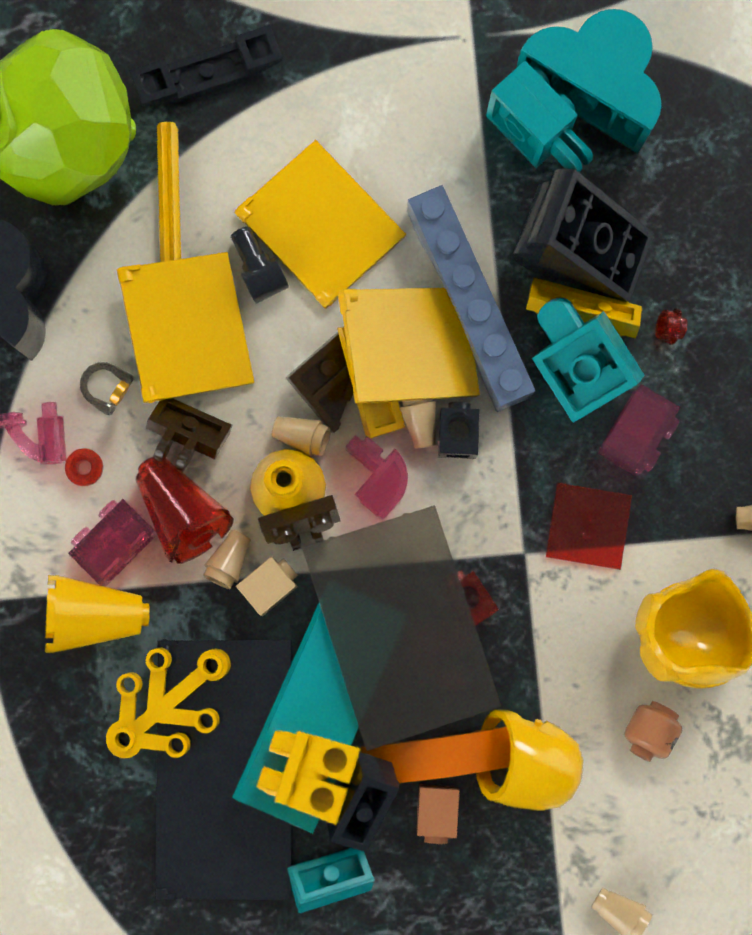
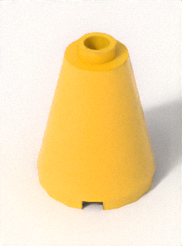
(90, 614)

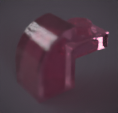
(389, 479)

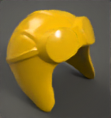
(696, 631)

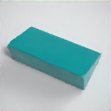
(330, 879)

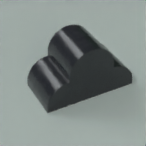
(583, 237)
(21, 283)

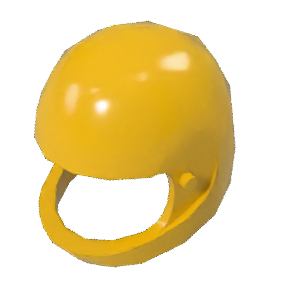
(542, 766)

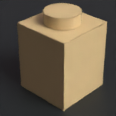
(268, 585)

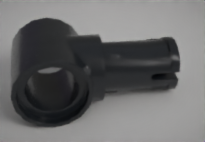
(260, 272)

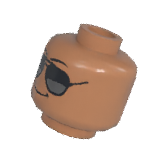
(653, 731)

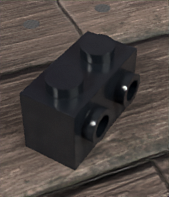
(366, 802)

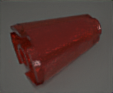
(180, 510)

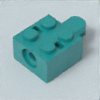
(537, 119)
(586, 359)

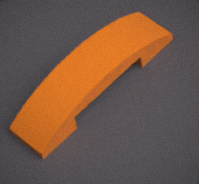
(447, 755)

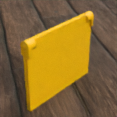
(320, 223)
(185, 326)
(406, 345)

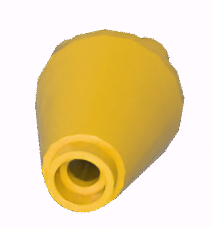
(306, 482)

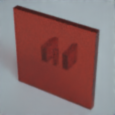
(588, 526)

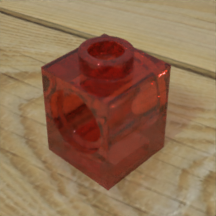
(485, 605)

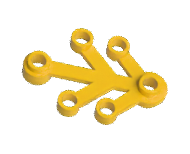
(162, 707)

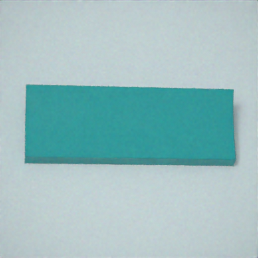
(309, 701)

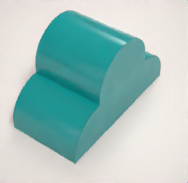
(602, 73)

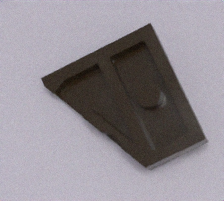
(324, 382)

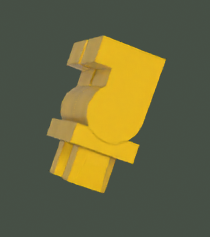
(306, 773)

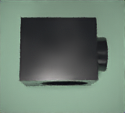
(458, 448)

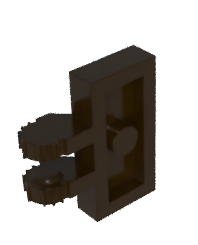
(188, 427)
(289, 523)

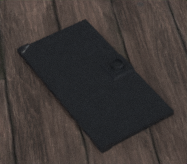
(203, 835)

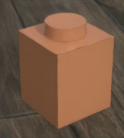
(437, 813)

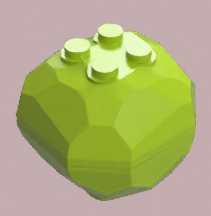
(61, 118)

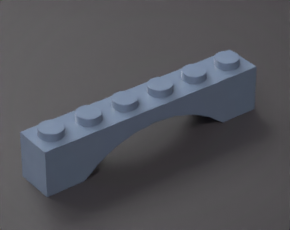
(471, 297)

